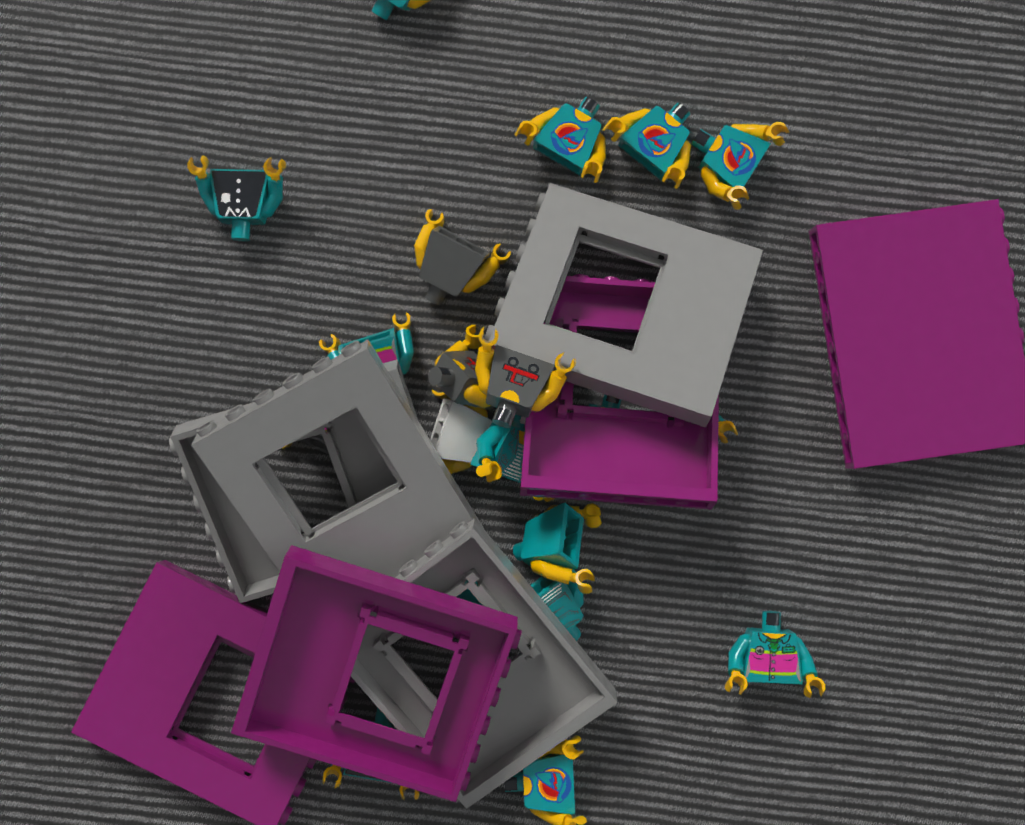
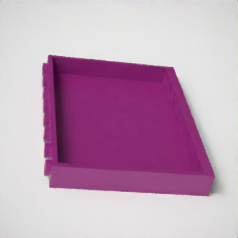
(921, 333)

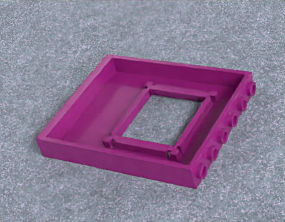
(613, 450)
(311, 651)
(154, 680)

